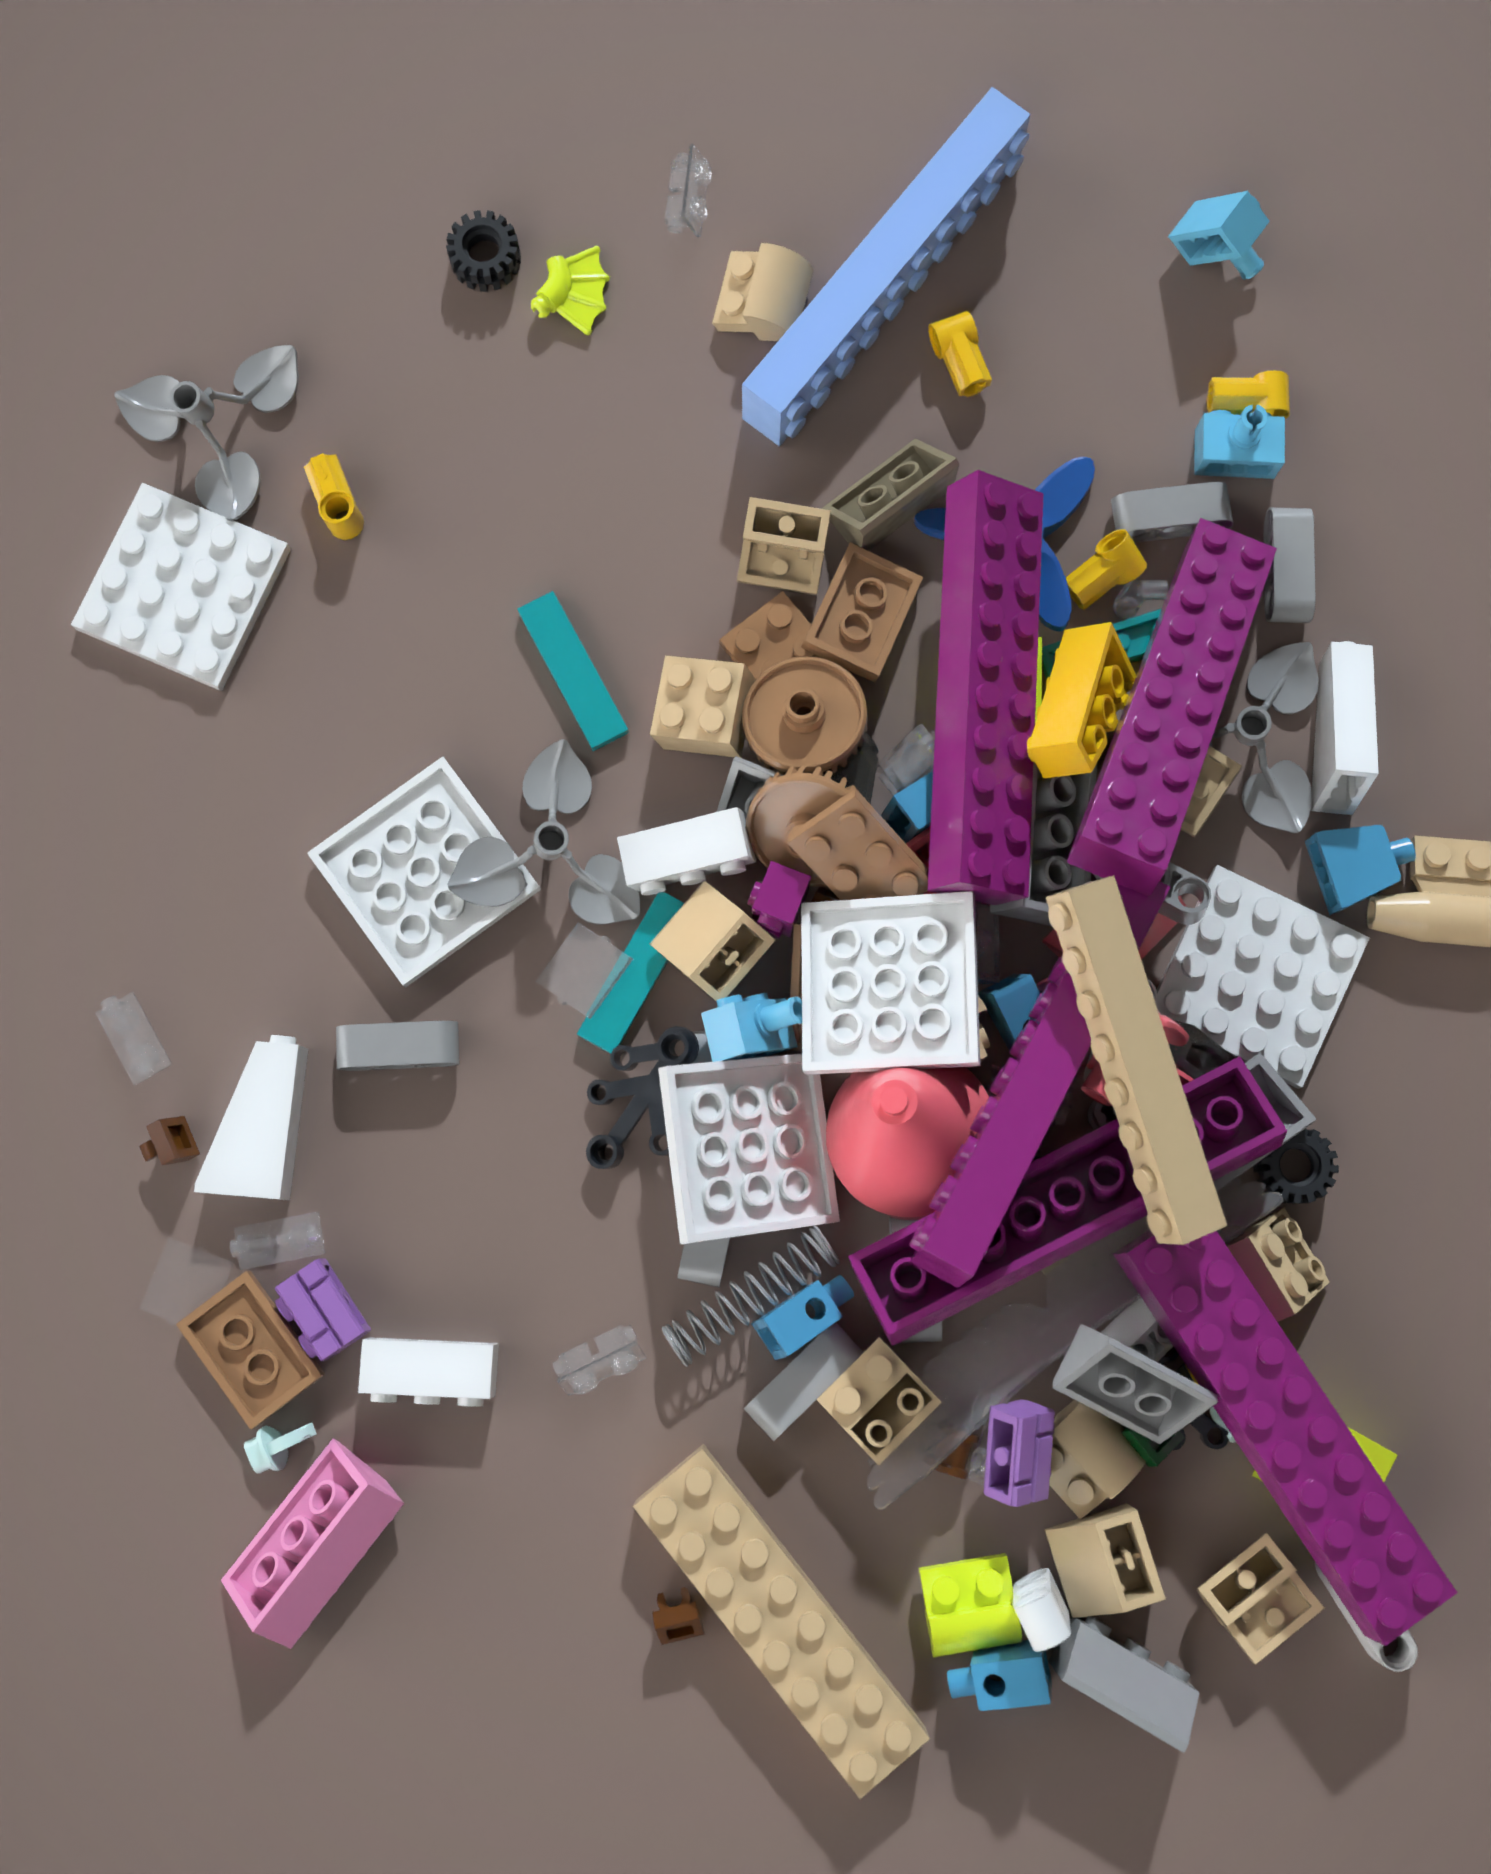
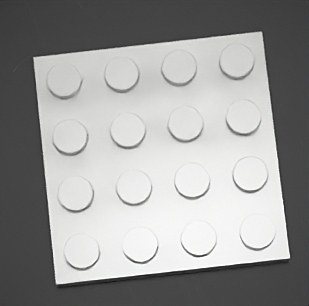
(181, 586)
(397, 866)
(1261, 975)
(889, 983)
(747, 1147)

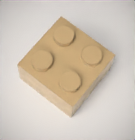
(701, 706)

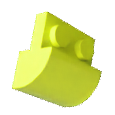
(969, 1605)

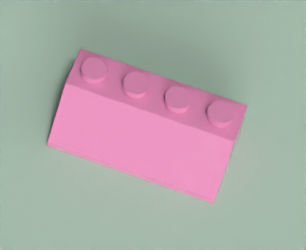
(310, 1544)

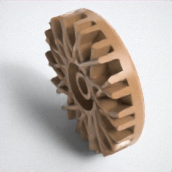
(813, 740)
(783, 807)

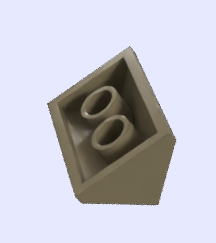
(892, 493)

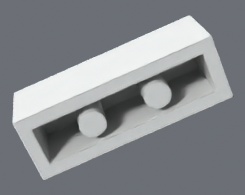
(686, 851)
(428, 1370)

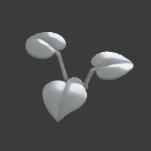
(159, 402)
(1289, 683)
(491, 876)

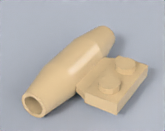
(1451, 897)

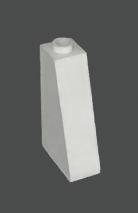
(1344, 729)
(260, 1127)

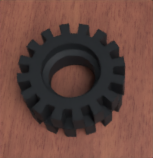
(481, 230)
(1320, 1174)

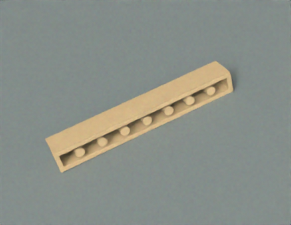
(1136, 1062)

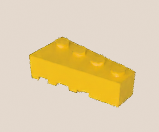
(1080, 701)

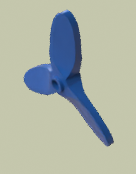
(1062, 496)

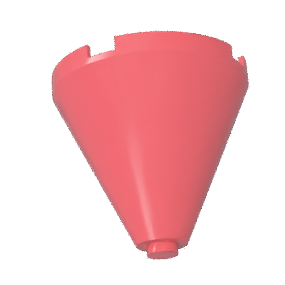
(898, 1134)

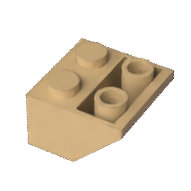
(712, 941)
(1279, 1264)
(879, 1401)
(1105, 1563)

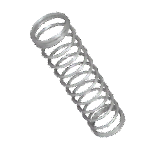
(676, 1339)

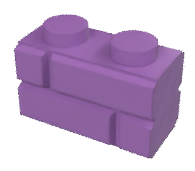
(321, 1310)
(1019, 1452)

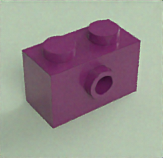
(779, 899)

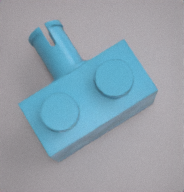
(1222, 231)
(1240, 444)
(751, 1026)

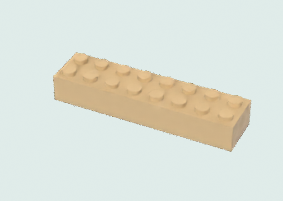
(782, 1621)

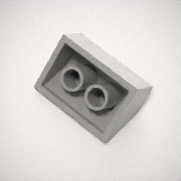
(1127, 1681)

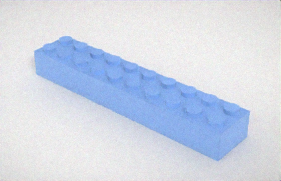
(885, 268)

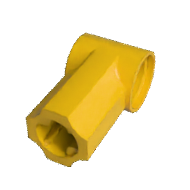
(957, 343)
(1265, 389)
(334, 496)
(1114, 563)

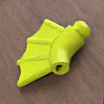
(573, 289)

